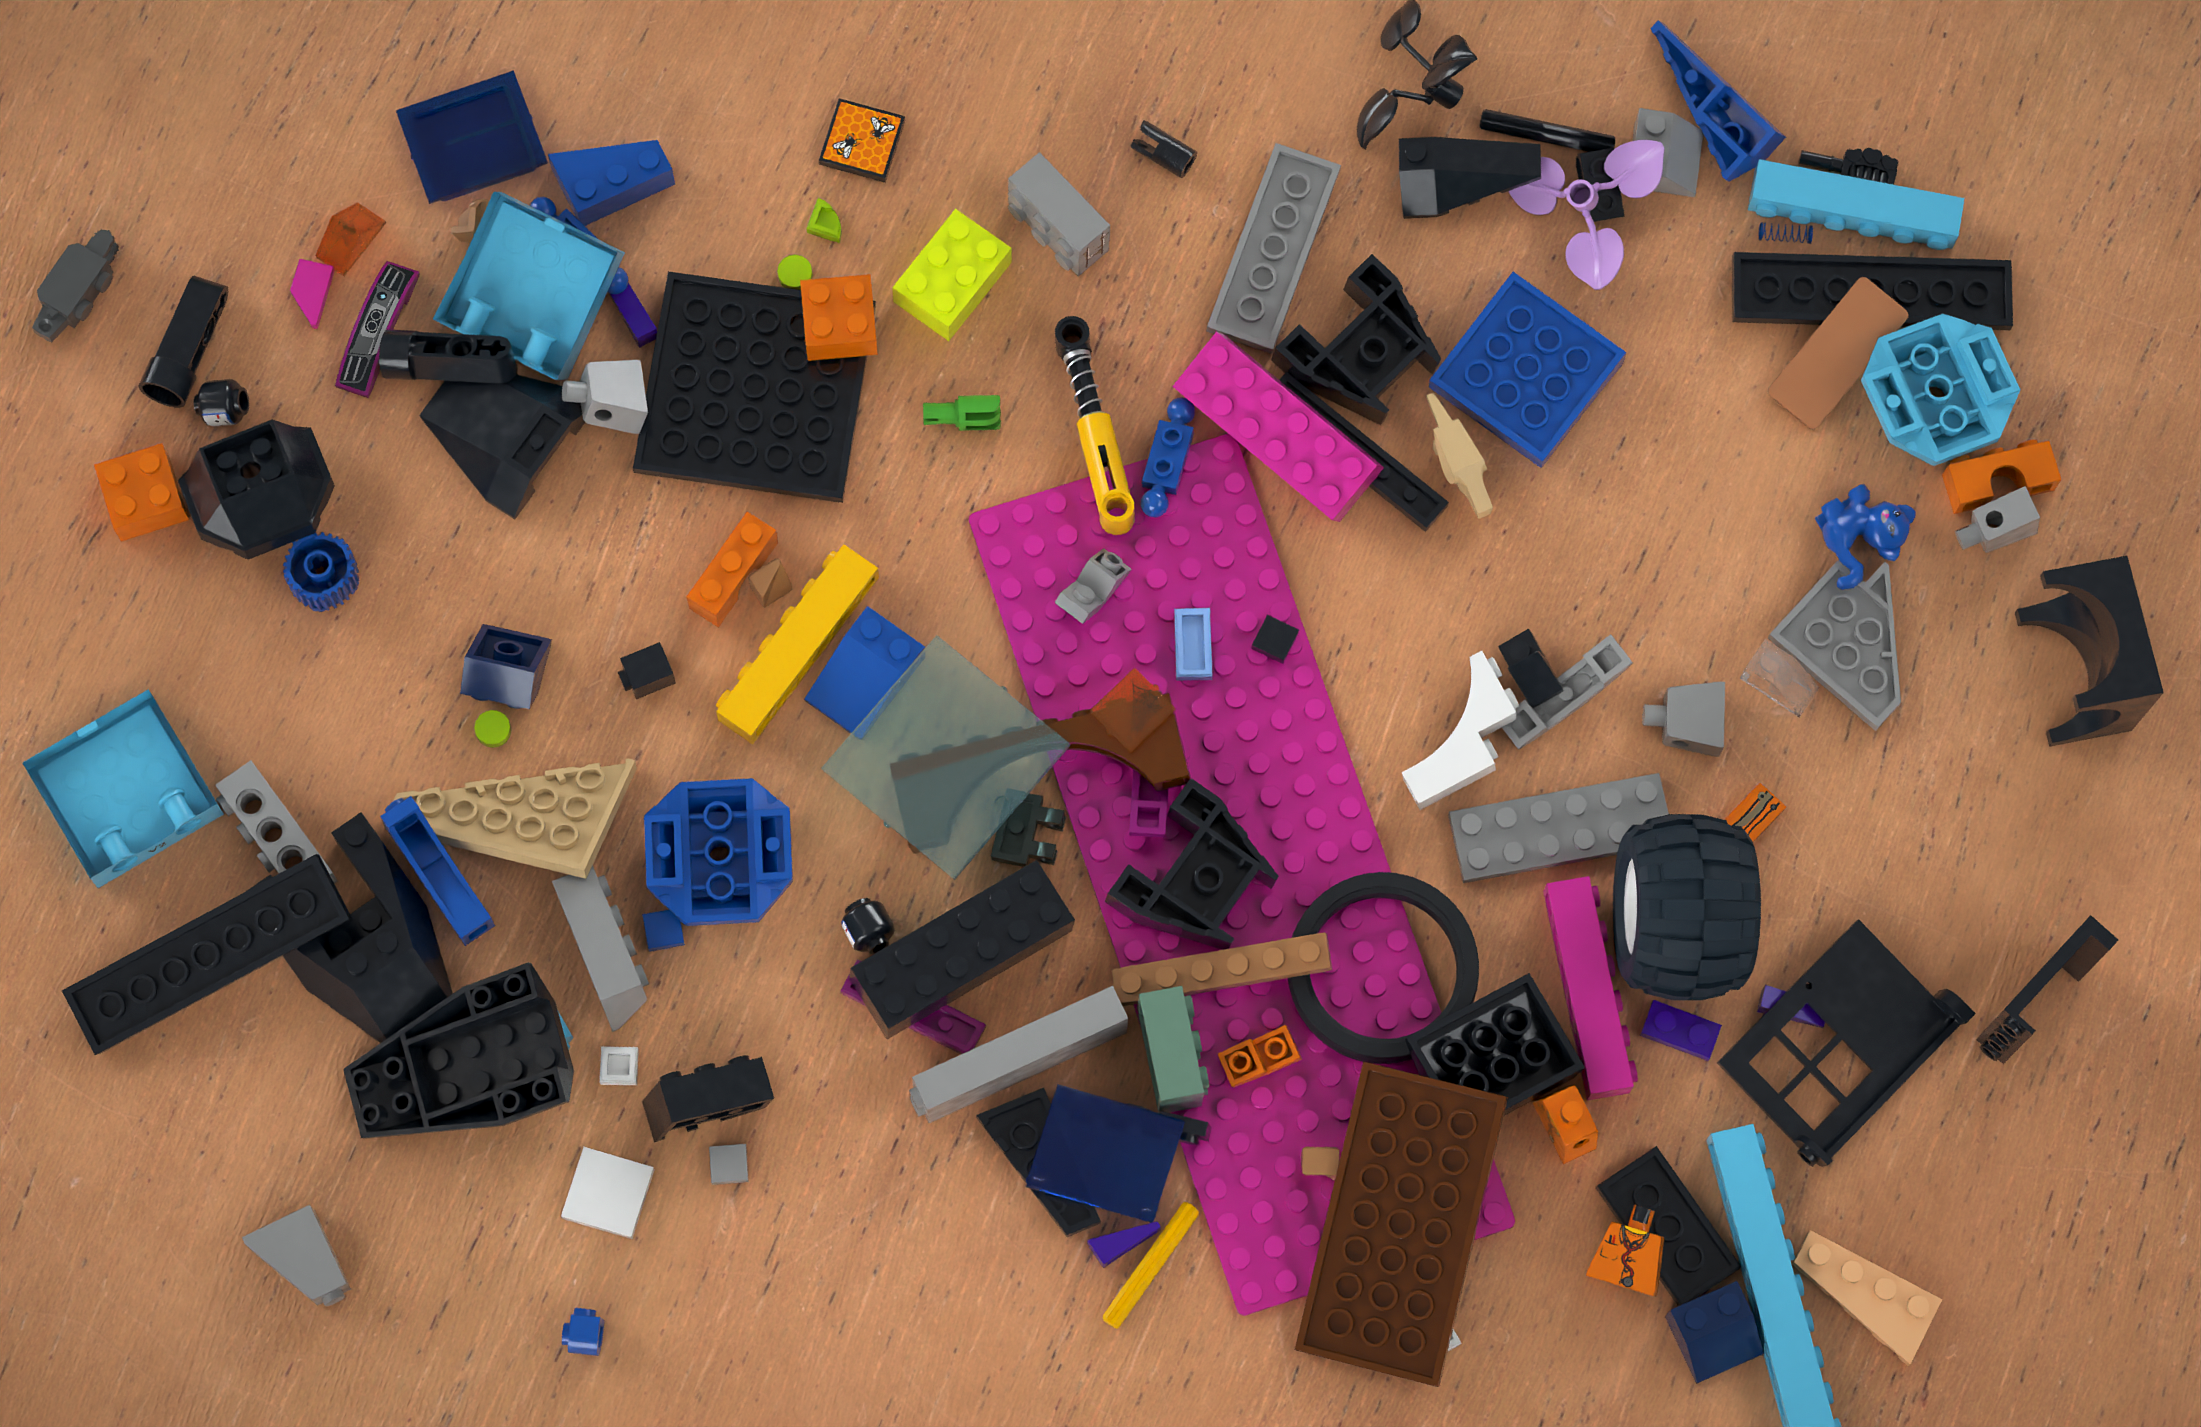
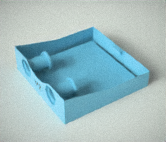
(530, 284)
(122, 788)

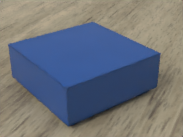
(663, 930)

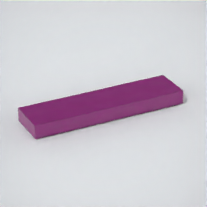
(943, 1026)

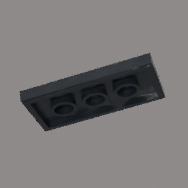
(1692, 1249)

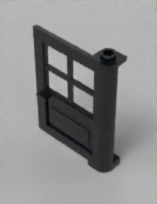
(1870, 1007)

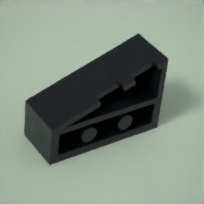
(707, 1095)

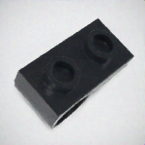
(1591, 168)

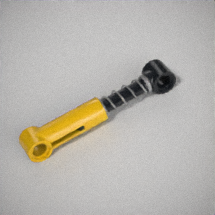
(1095, 429)

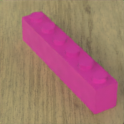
(1589, 988)

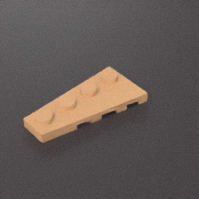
(1880, 1300)

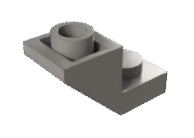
(1093, 586)

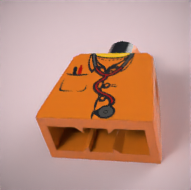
(1567, 1123)
(1630, 1254)

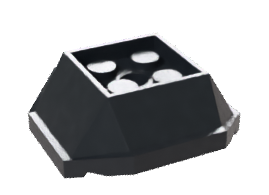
(258, 488)

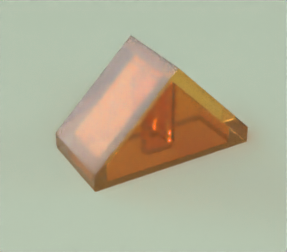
(348, 237)

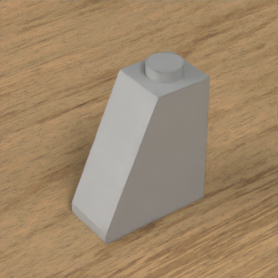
(301, 1255)

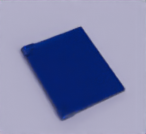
(1105, 1153)

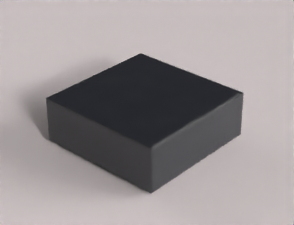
(1275, 639)

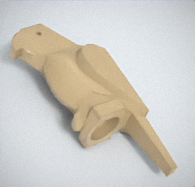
(1459, 458)

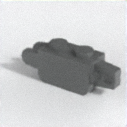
(74, 284)

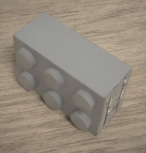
(1058, 215)

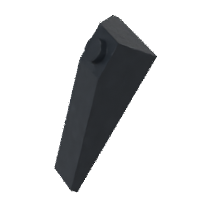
(1455, 171)

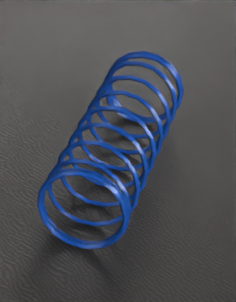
(1809, 240)

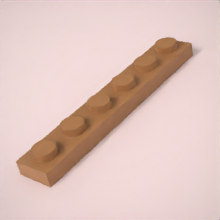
(1226, 967)

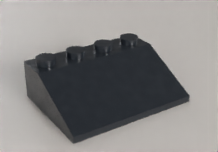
(1499, 1046)

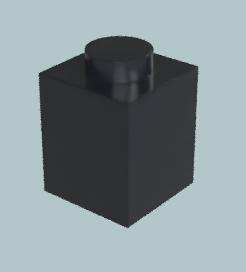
(646, 671)

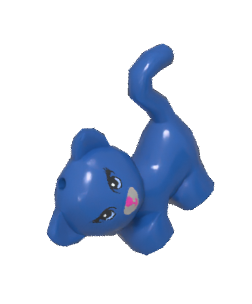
(1881, 526)

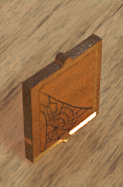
(1132, 710)

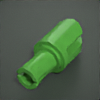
(967, 412)

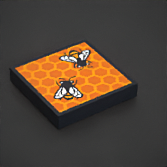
(862, 140)

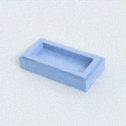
(1193, 644)

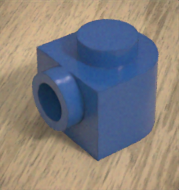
(583, 1332)

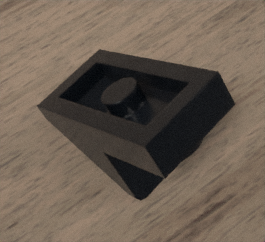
(1530, 668)

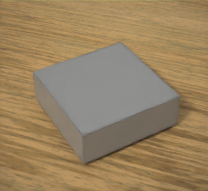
(728, 1164)

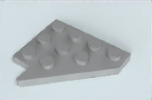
(1847, 642)

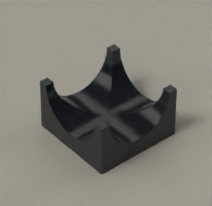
(2110, 633)

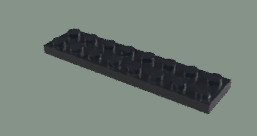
(1809, 286)
(207, 954)

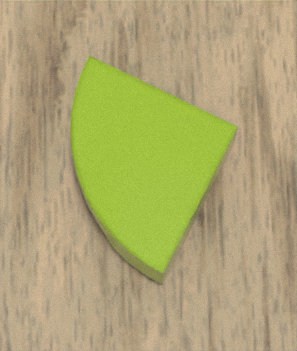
(824, 222)

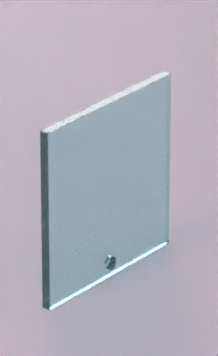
(945, 757)

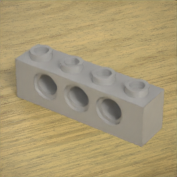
(249, 785)

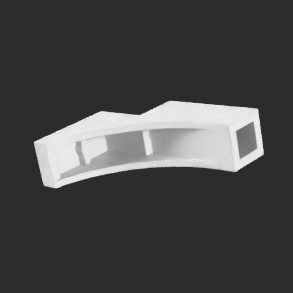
(1464, 754)

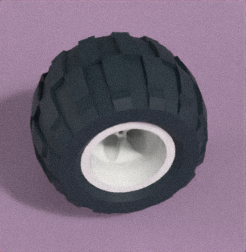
(1686, 907)

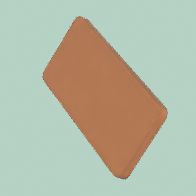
(1836, 353)

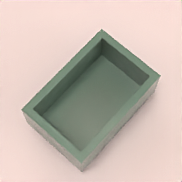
(1172, 1049)

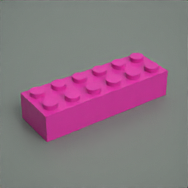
(1278, 427)

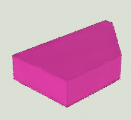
(311, 288)

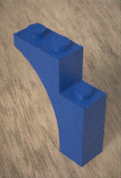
(436, 870)

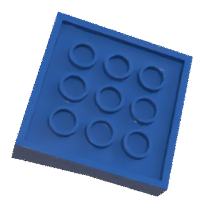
(1527, 369)

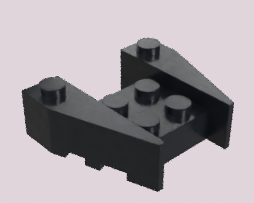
(1367, 352)
(1203, 879)

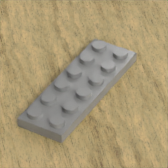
(1273, 248)
(1552, 827)

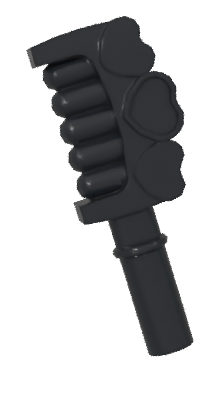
(1855, 163)

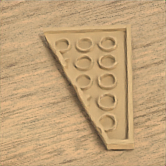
(535, 820)

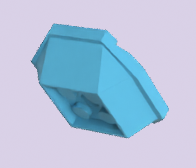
(1962, 363)

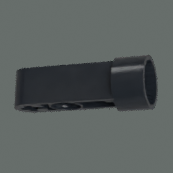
(446, 357)
(173, 369)

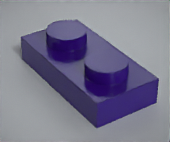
(1680, 1030)

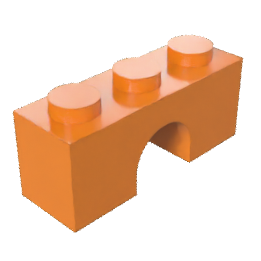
(2028, 465)
(721, 581)

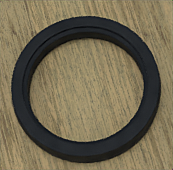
(1394, 887)

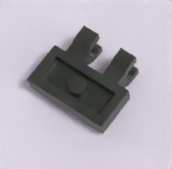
(1016, 835)

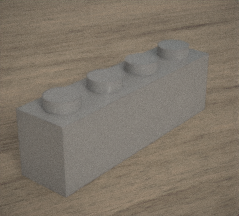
(602, 945)

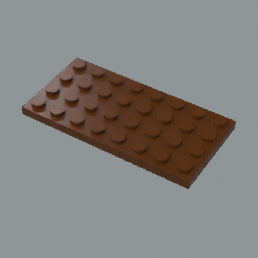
(1401, 1223)

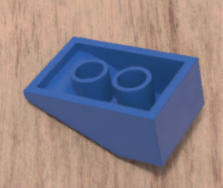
(862, 669)

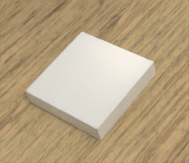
(607, 1192)

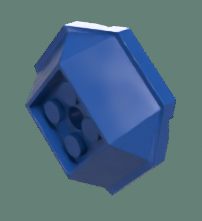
(713, 815)

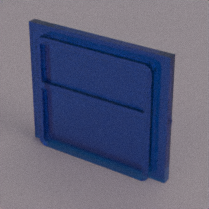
(472, 138)

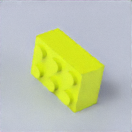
(952, 274)

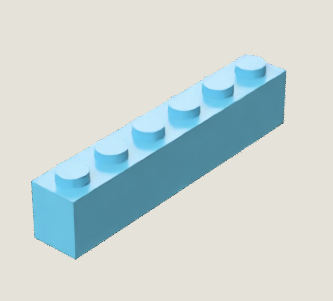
(1855, 205)

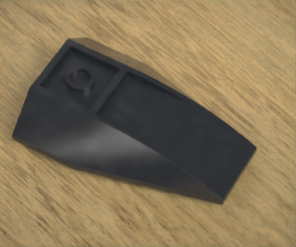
(467, 1062)

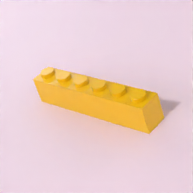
(797, 643)

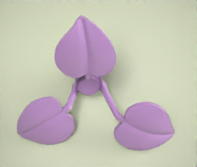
(1599, 254)

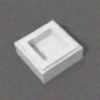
(619, 1065)

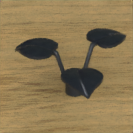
(1438, 84)

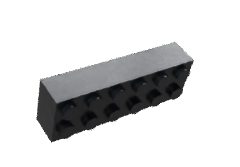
(961, 949)

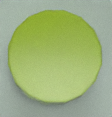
(792, 270)
(492, 728)

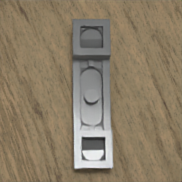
(1580, 684)

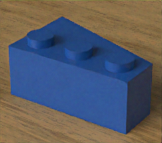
(610, 177)

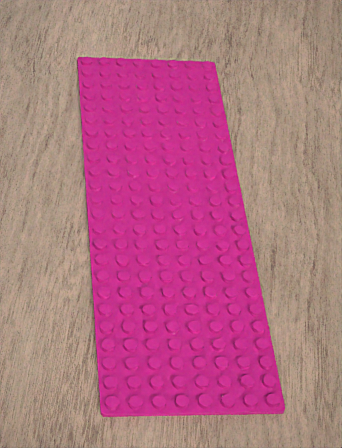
(1281, 767)

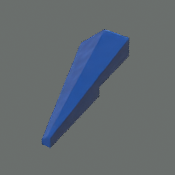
(1731, 125)

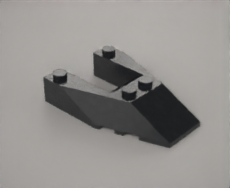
(386, 959)

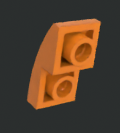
(1259, 1056)

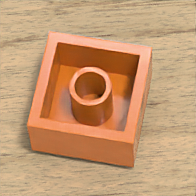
(838, 317)
(141, 492)

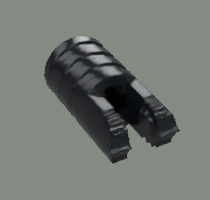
(1169, 152)

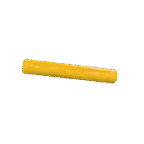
(1150, 1265)

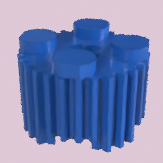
(322, 589)

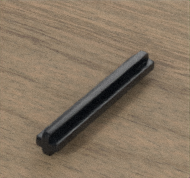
(1545, 131)

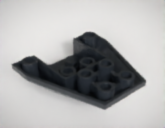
(502, 433)

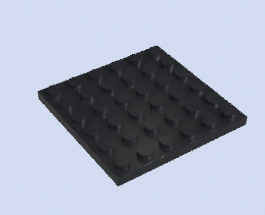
(741, 399)

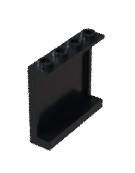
(2076, 957)

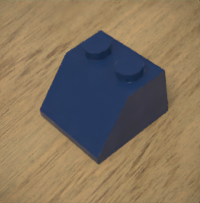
(505, 666)
(1715, 1332)

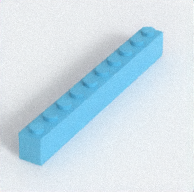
(1770, 1278)

